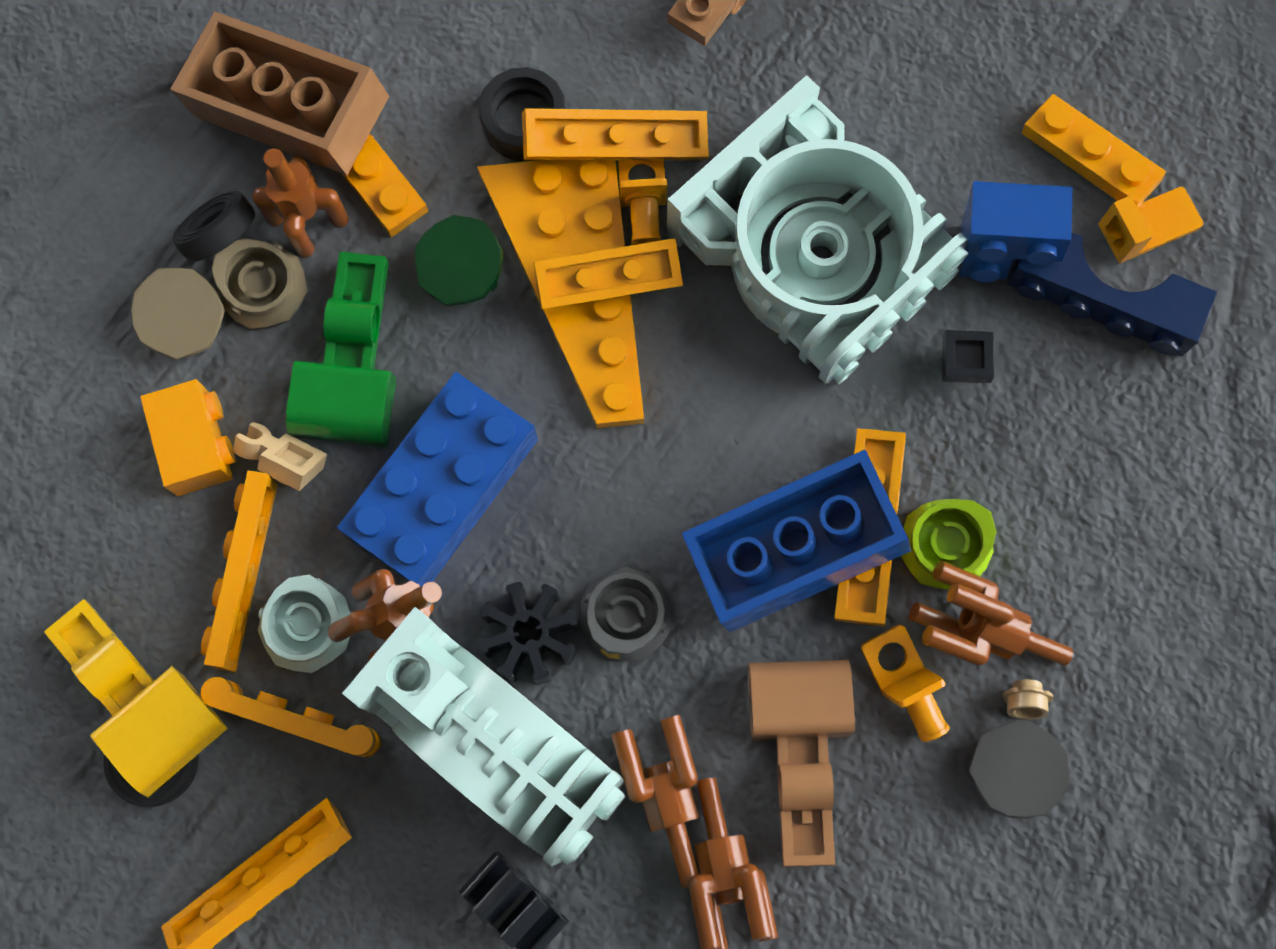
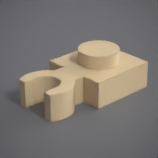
(283, 459)

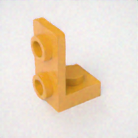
(1154, 223)

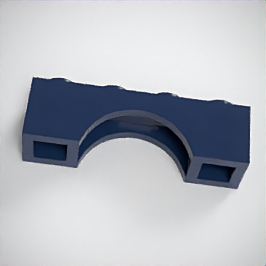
(1165, 316)

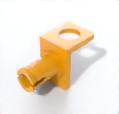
(643, 199)
(909, 684)

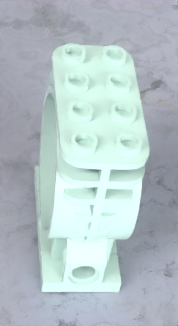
(800, 157)
(487, 739)

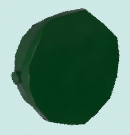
(458, 260)

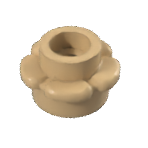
(1027, 700)

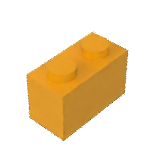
(188, 437)

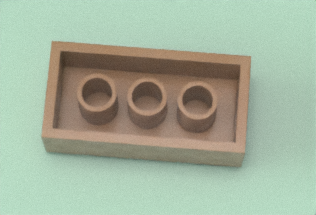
(281, 92)

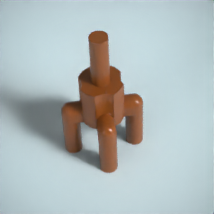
(294, 198)
(386, 607)
(983, 624)
(664, 790)
(726, 878)

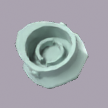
(298, 621)

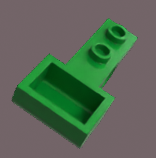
(345, 394)

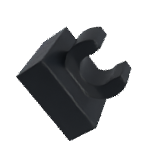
(967, 356)

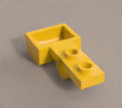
(153, 722)

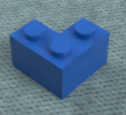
(1012, 224)

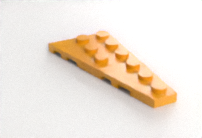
(569, 211)

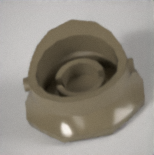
(259, 282)
(177, 312)

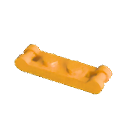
(271, 712)

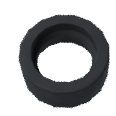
(504, 86)

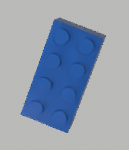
(439, 481)
(796, 541)

